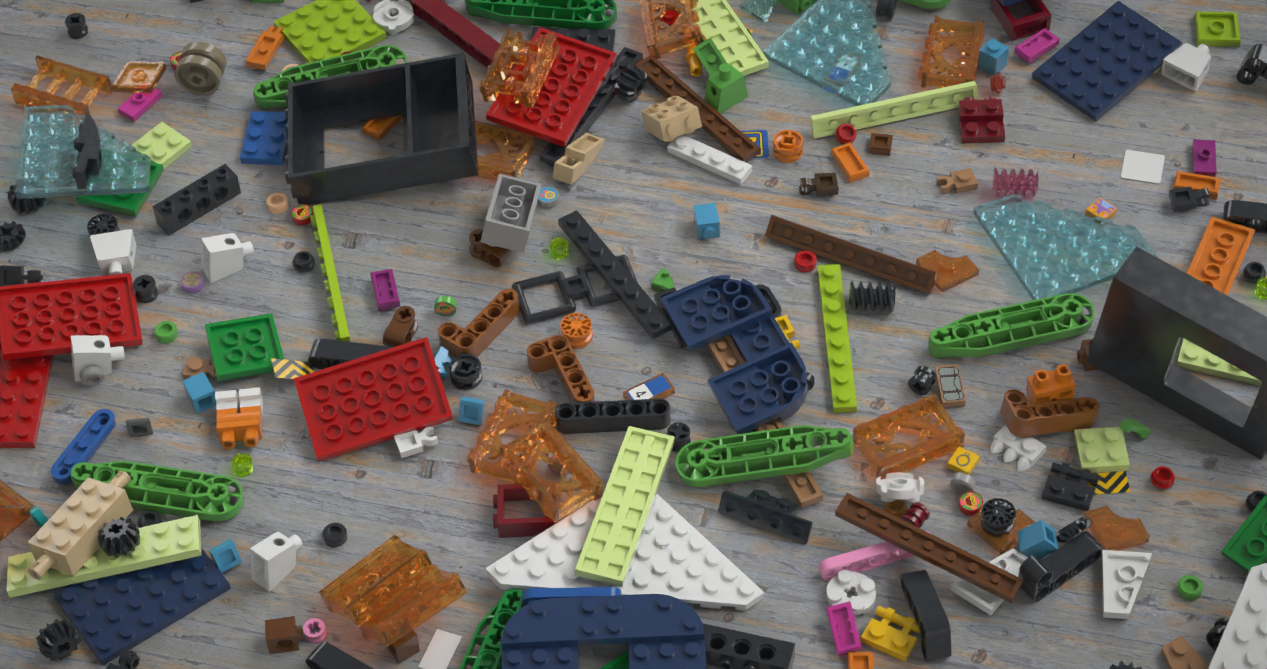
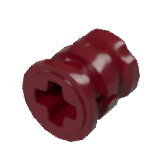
(914, 516)

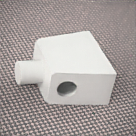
(1187, 65)
(114, 251)
(223, 255)
(93, 351)
(273, 559)

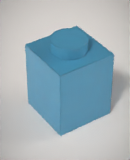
(993, 57)
(706, 221)
(199, 392)
(1037, 540)

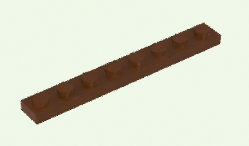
(711, 119)
(851, 254)
(929, 547)

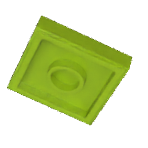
(1217, 29)

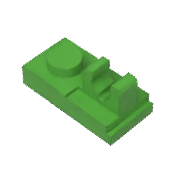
(709, 56)

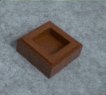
(880, 144)

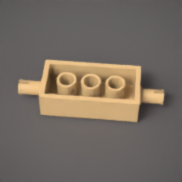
(72, 531)

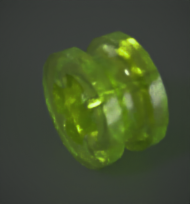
(559, 254)
(1262, 293)
(244, 470)

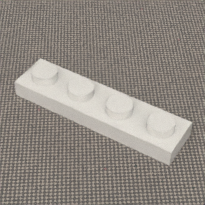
(710, 159)

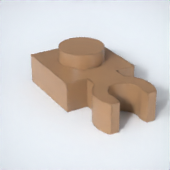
(959, 180)
(198, 365)

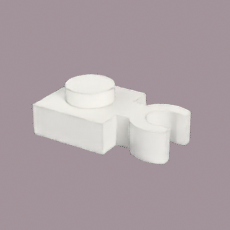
(413, 442)

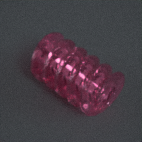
(1015, 182)

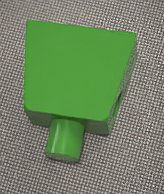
(725, 88)

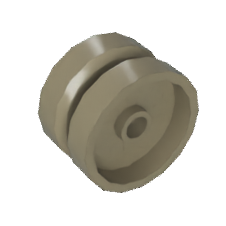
(200, 68)

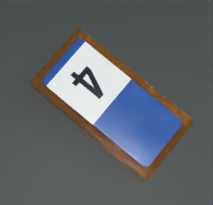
(653, 388)

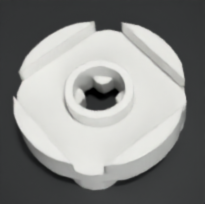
(393, 24)
(900, 486)
(856, 582)

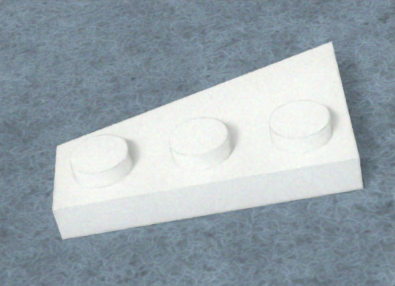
(1121, 581)
(982, 599)

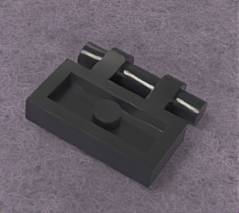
(1068, 492)

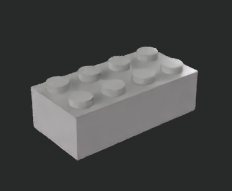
(511, 213)

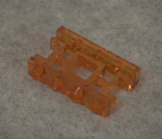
(533, 74)

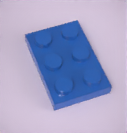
(265, 139)

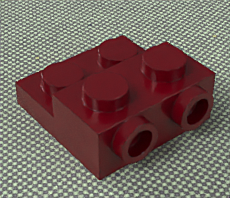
(981, 120)

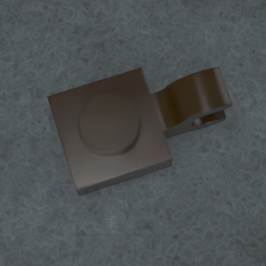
(821, 183)

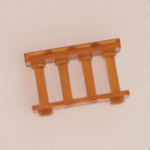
(29, 96)

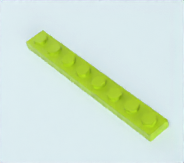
(328, 269)
(837, 339)

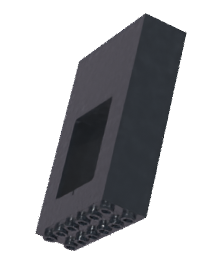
(437, 128)
(1139, 333)

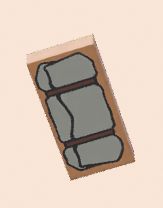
(950, 385)

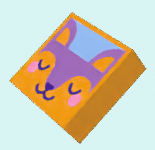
(1101, 209)

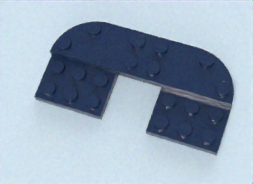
(774, 374)
(657, 626)

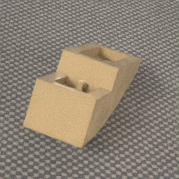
(577, 158)

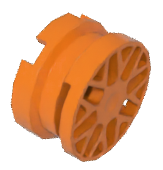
(787, 146)
(577, 330)

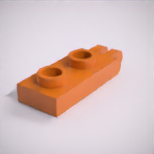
(265, 48)

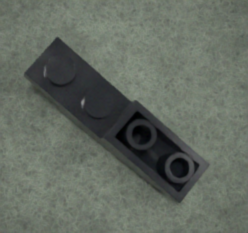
(89, 152)

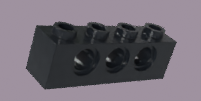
(196, 199)
(754, 646)

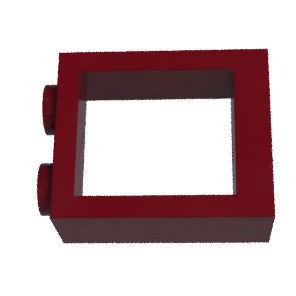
(1017, 28)
(516, 526)

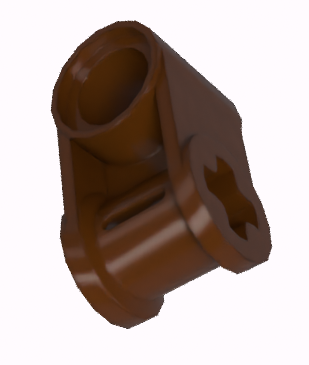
(491, 254)
(401, 327)

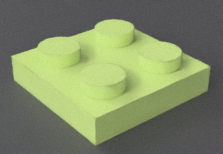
(162, 144)
(1101, 449)

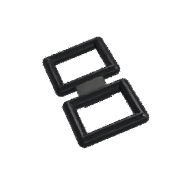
(571, 289)

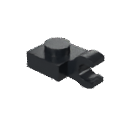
(1187, 199)

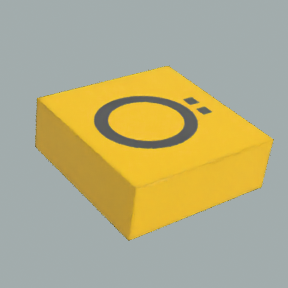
(963, 461)

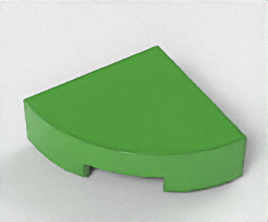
(662, 281)
(1131, 424)

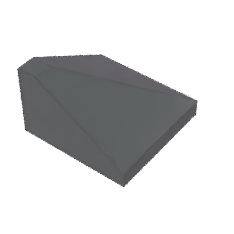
(139, 427)

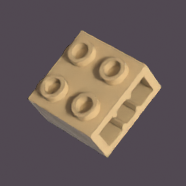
(671, 118)

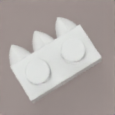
(1025, 448)

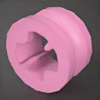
(311, 624)

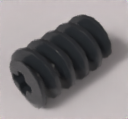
(872, 296)

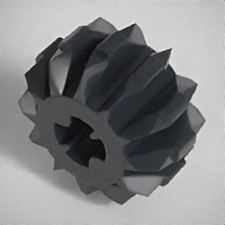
(630, 83)
(23, 204)
(119, 537)
(58, 639)

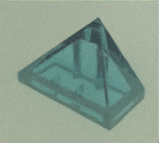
(759, 8)

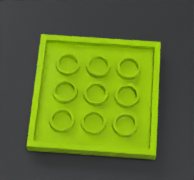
(329, 29)

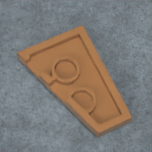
(1181, 655)

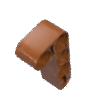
(482, 328)
(558, 354)
(1046, 417)

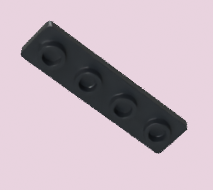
(767, 513)

